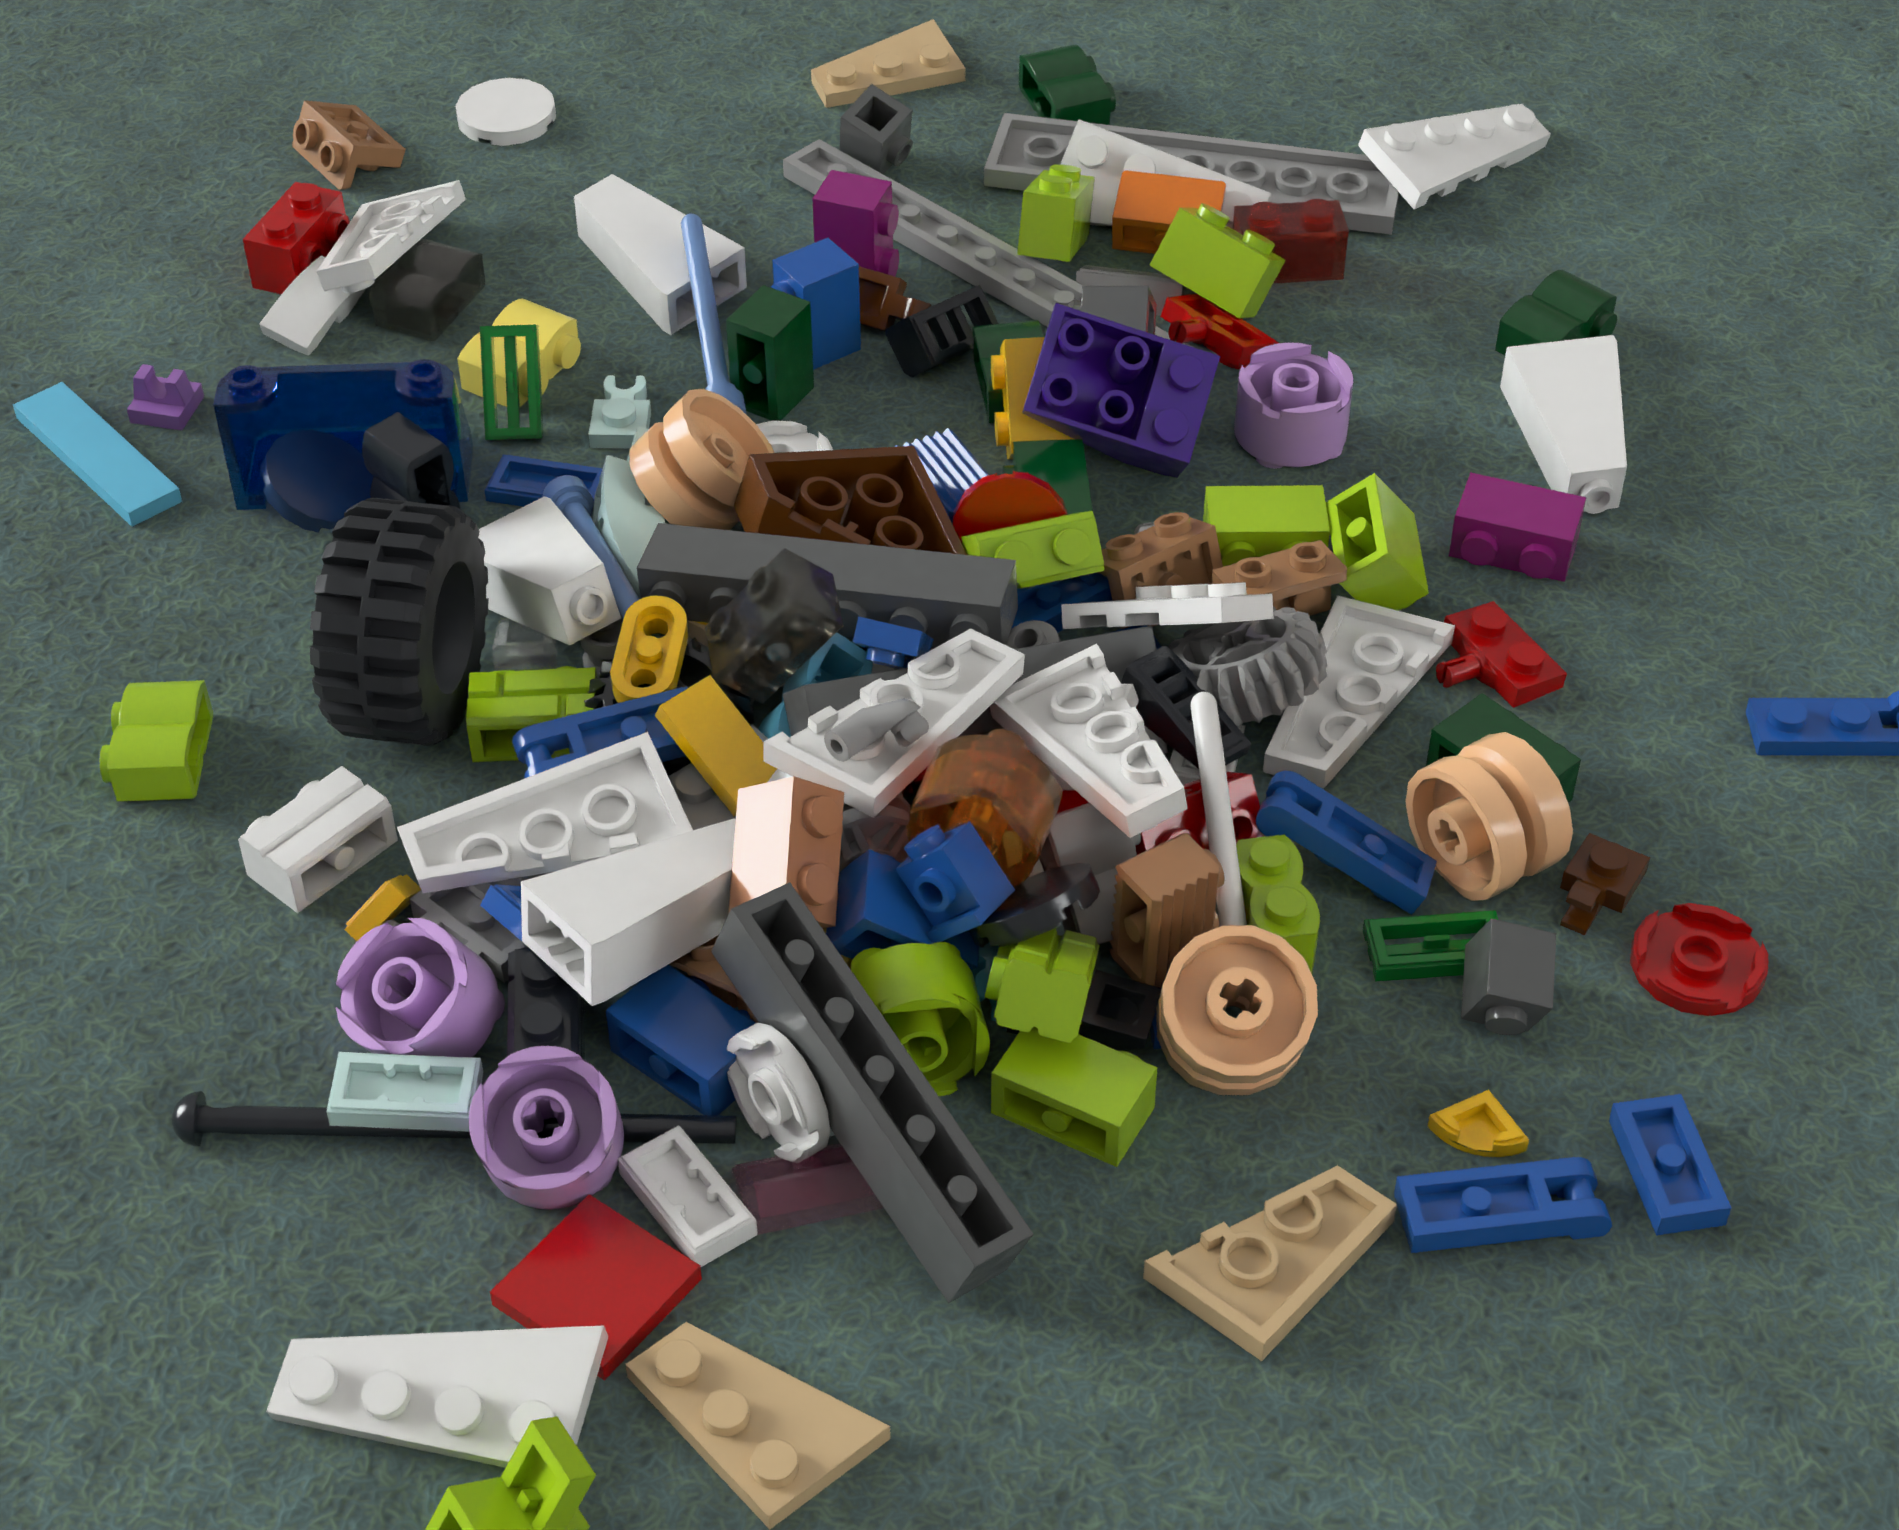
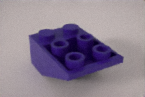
(1121, 390)

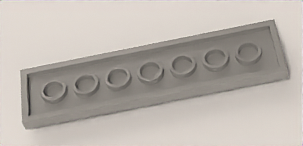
(1290, 173)

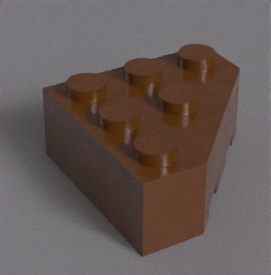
(846, 497)

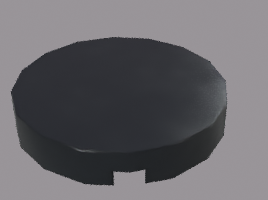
(1038, 905)

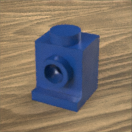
(953, 879)

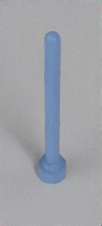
(706, 311)
(576, 504)

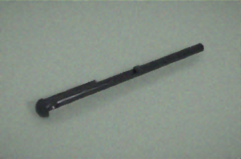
(194, 1117)

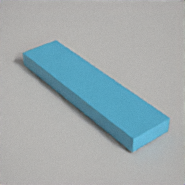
(97, 454)

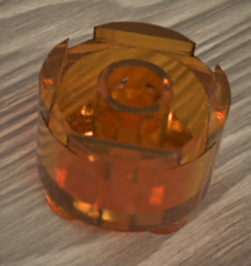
(997, 789)

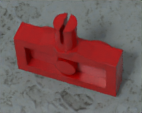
(1207, 324)
(1499, 655)

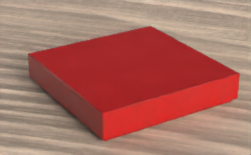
(598, 1273)

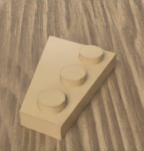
(895, 65)
(1277, 1264)
(753, 1423)

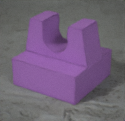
(163, 400)

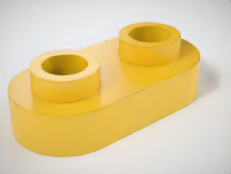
(644, 657)

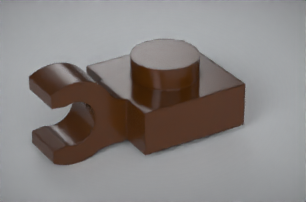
(884, 300)
(1599, 877)

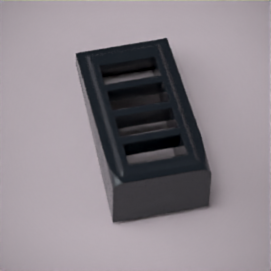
(915, 343)
(1165, 697)

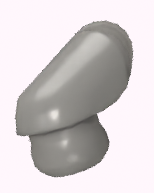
(872, 723)

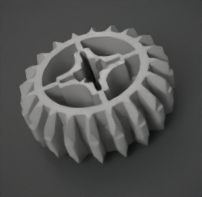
(1256, 664)

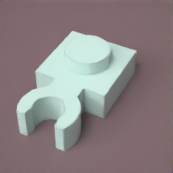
(619, 414)

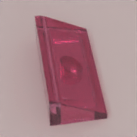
(805, 1192)

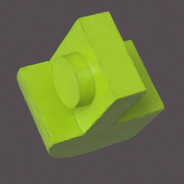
(534, 1492)

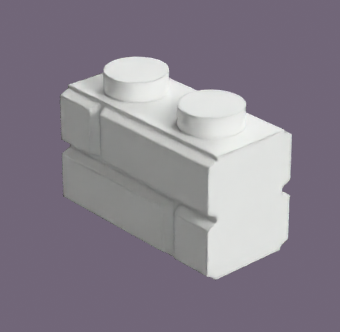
(318, 838)

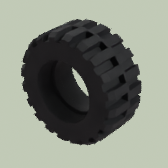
(399, 621)

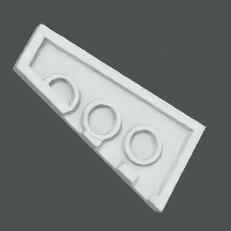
(1445, 150)
(1109, 154)
(383, 233)
(1371, 667)
(948, 684)
(1093, 740)
(549, 820)
(444, 1390)

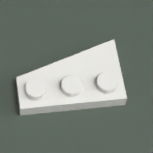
(1173, 607)

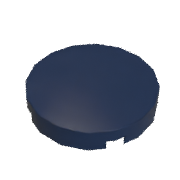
(314, 478)

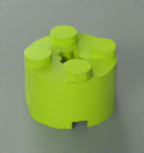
(930, 1006)

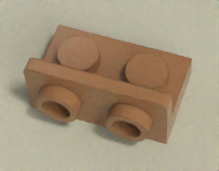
(341, 139)
(1169, 553)
(1293, 576)

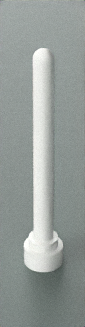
(1218, 806)

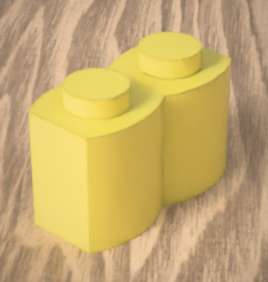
(557, 346)

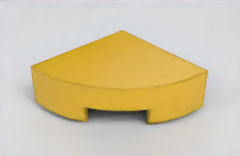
(382, 906)
(1480, 1125)

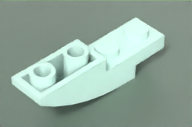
(624, 514)

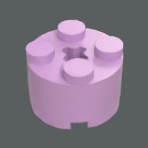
(1293, 406)
(417, 992)
(512, 1110)

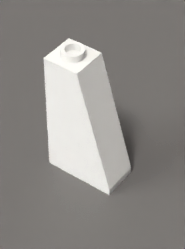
(646, 251)
(1571, 414)
(546, 574)
(630, 911)

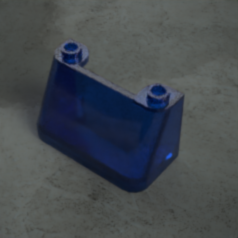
(341, 400)

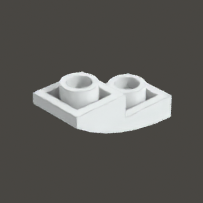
(306, 311)

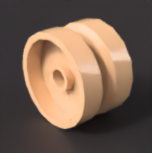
(697, 460)
(1489, 815)
(1242, 970)

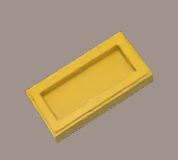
(716, 739)

